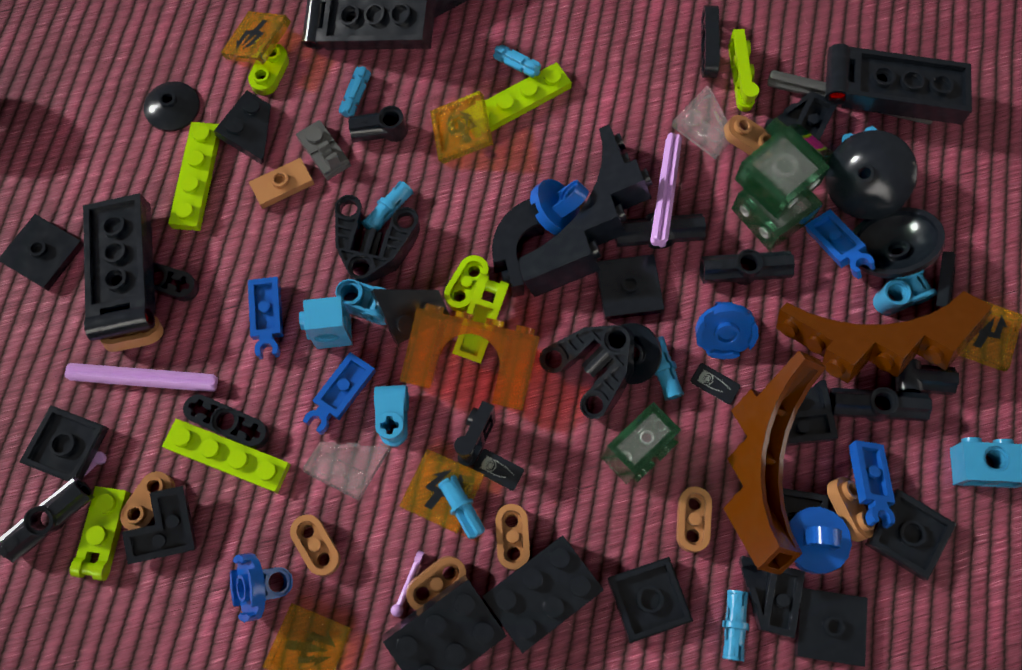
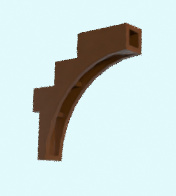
(889, 346)
(758, 462)

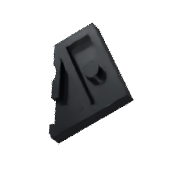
(811, 113)
(247, 126)

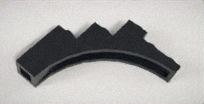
(575, 249)

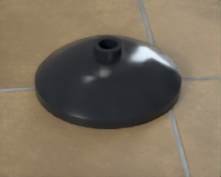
(891, 177)
(901, 242)

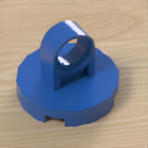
(557, 203)
(726, 330)
(822, 539)
(251, 588)

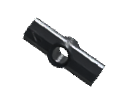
(682, 229)
(764, 266)
(897, 404)
(58, 507)

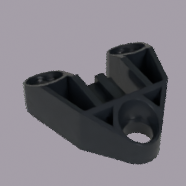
(394, 249)
(614, 381)

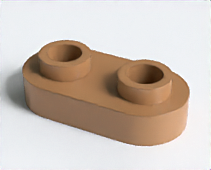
(749, 137)
(134, 339)
(141, 500)
(845, 501)
(694, 520)
(512, 537)
(314, 547)
(433, 580)

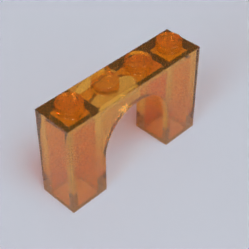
(434, 330)

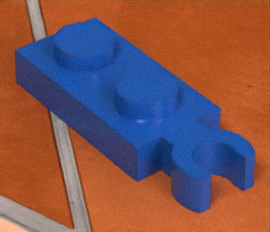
(840, 242)
(265, 314)
(340, 391)
(873, 481)

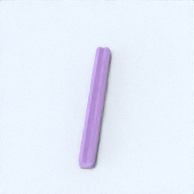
(666, 190)
(141, 377)

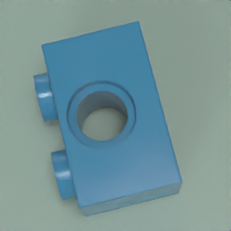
(326, 322)
(971, 468)

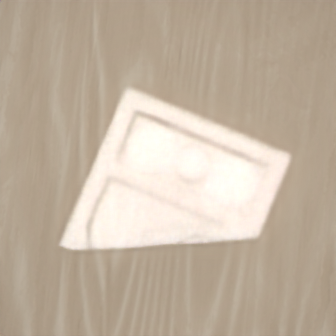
(703, 123)
(346, 465)

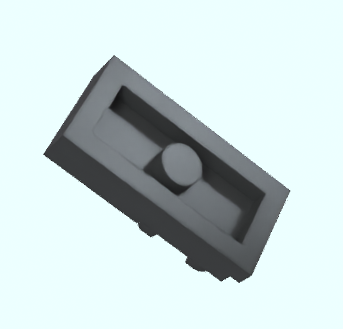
(323, 149)

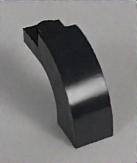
(512, 232)

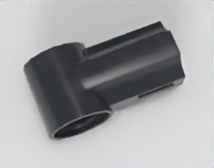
(375, 126)
(926, 379)

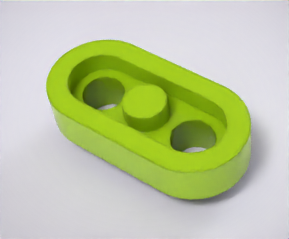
(273, 71)
(463, 283)

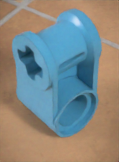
(907, 292)
(364, 305)
(391, 409)

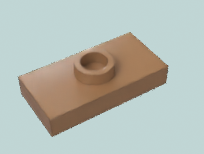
(281, 183)

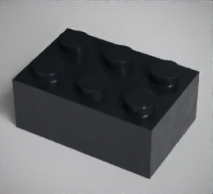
(542, 594)
(445, 631)

